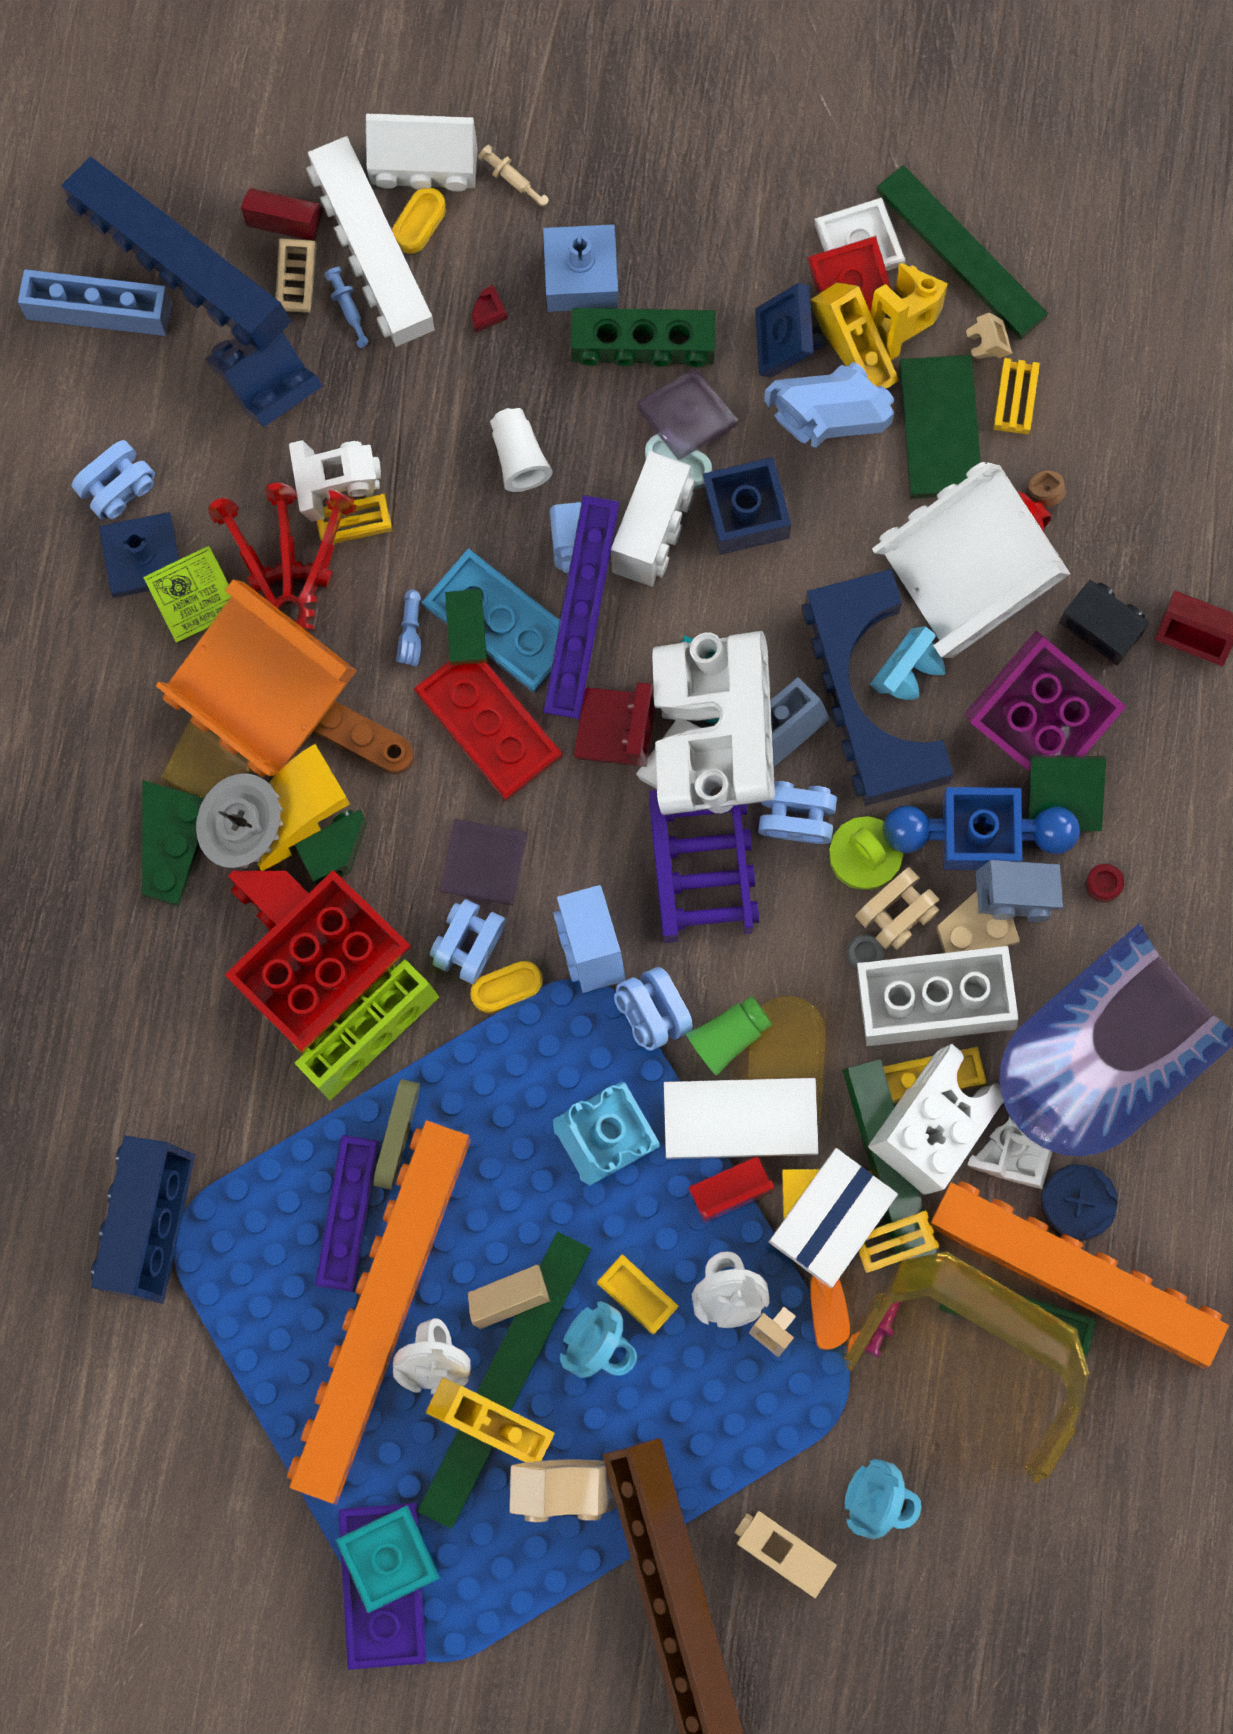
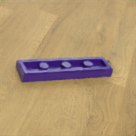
(347, 1213)

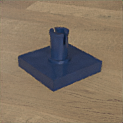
(786, 330)
(136, 550)

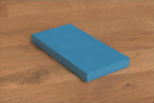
(517, 628)

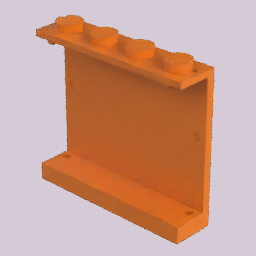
(257, 681)

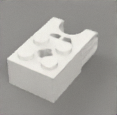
(935, 1124)

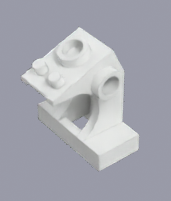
(358, 480)

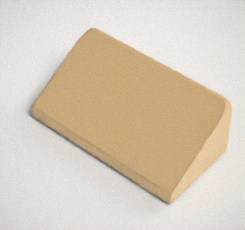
(507, 1297)

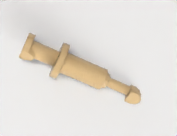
(504, 169)

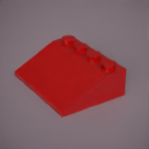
(317, 961)

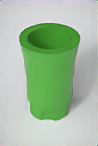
(729, 1034)

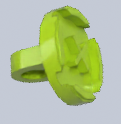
(862, 855)

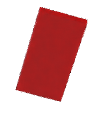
(489, 725)

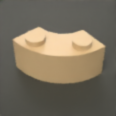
(560, 1488)

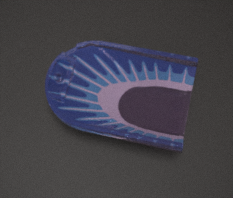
(1108, 1051)

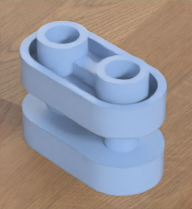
(112, 499)
(814, 801)
(448, 950)
(653, 1008)

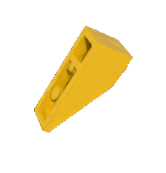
(853, 333)
(489, 1422)

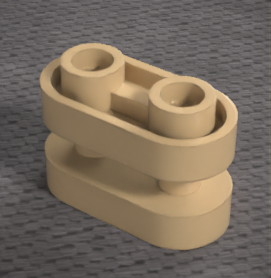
(896, 931)

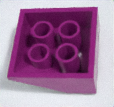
(1043, 705)

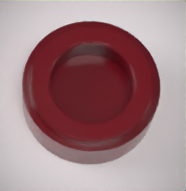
(1104, 883)

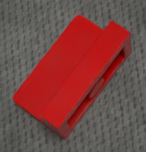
(731, 1189)

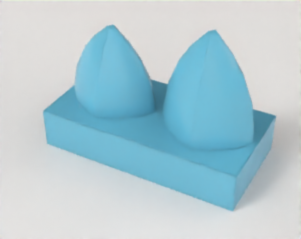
(914, 651)

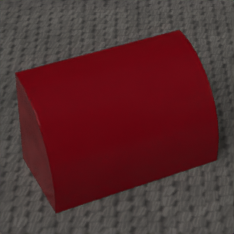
(281, 214)
(1197, 628)

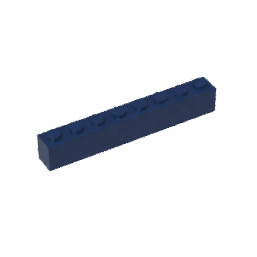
(176, 255)

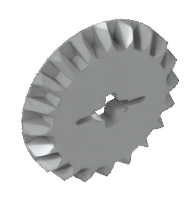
(241, 797)

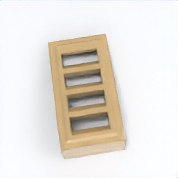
(296, 247)

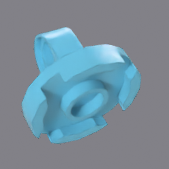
(593, 1341)

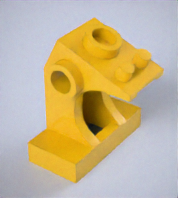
(920, 295)

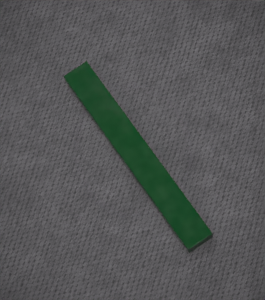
(505, 1380)

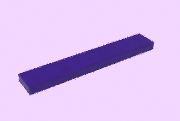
(581, 606)

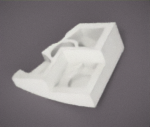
(1012, 1157)

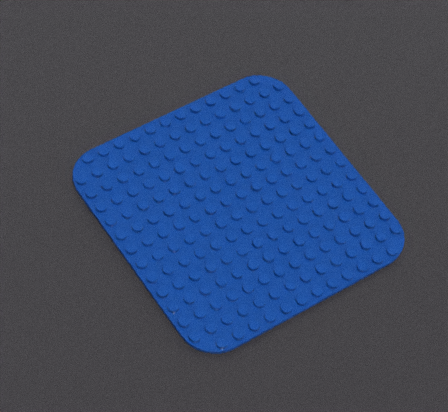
(707, 1390)

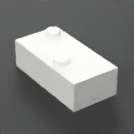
(937, 996)

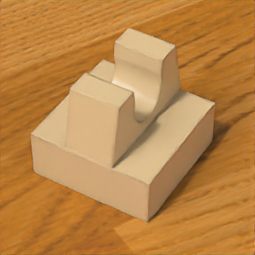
(993, 335)
(772, 1332)

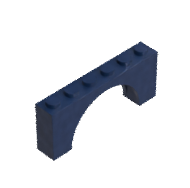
(882, 763)

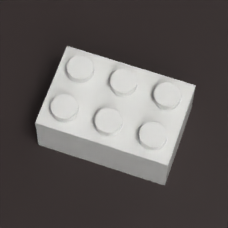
(652, 519)

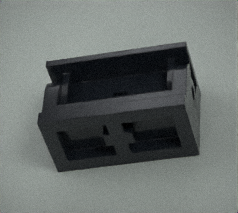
(1104, 621)

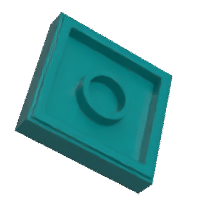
(387, 1559)

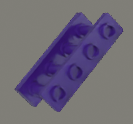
(672, 883)

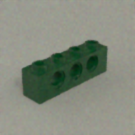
(658, 324)

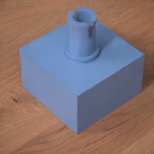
(580, 267)

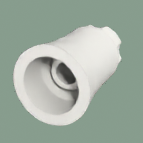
(518, 451)

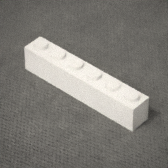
(371, 242)

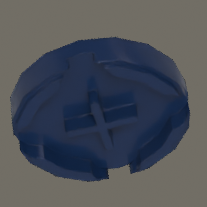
(1079, 1202)

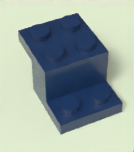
(263, 381)

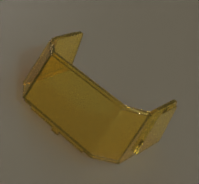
(1001, 1314)

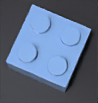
(589, 939)

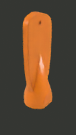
(829, 1314)

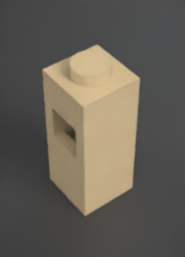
(784, 1553)

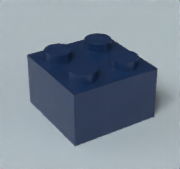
(746, 506)

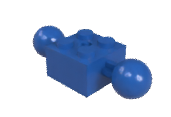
(998, 810)

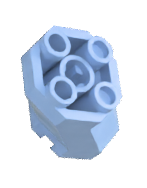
(831, 405)

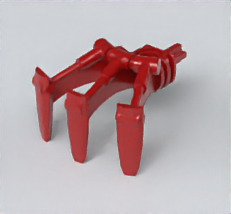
(224, 510)

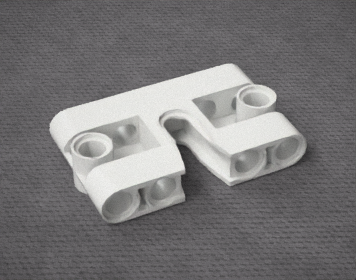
(735, 749)

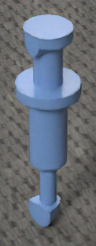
(343, 296)

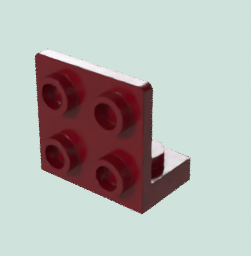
(616, 725)

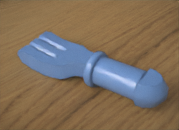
(409, 642)

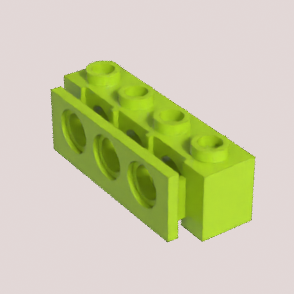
(366, 1028)

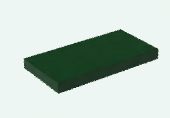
(939, 422)

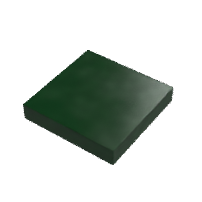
(1068, 783)

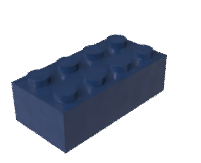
(142, 1219)

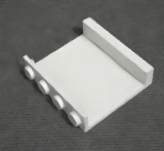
(972, 558)

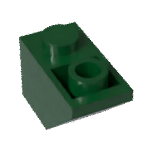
(333, 846)

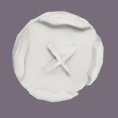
(730, 1295)
(430, 1359)

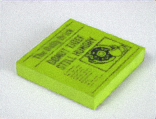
(189, 593)

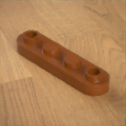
(365, 739)

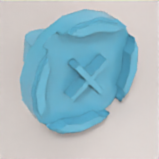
(877, 1499)

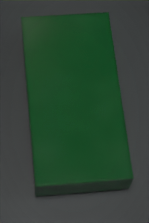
(466, 627)

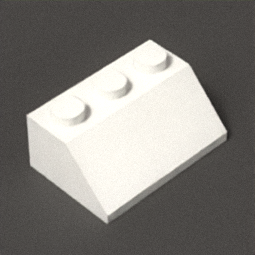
(421, 151)

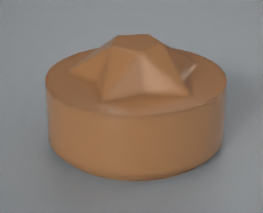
(1047, 488)

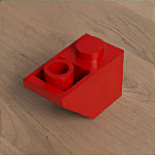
(270, 891)

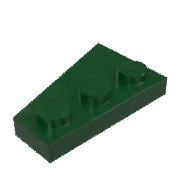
(168, 841)

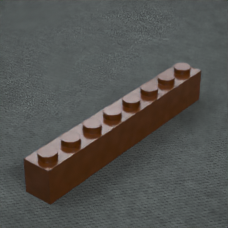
(671, 1589)

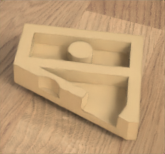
(969, 930)

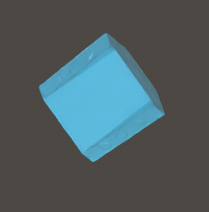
(605, 1133)

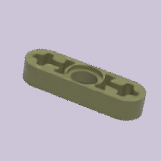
(396, 1134)

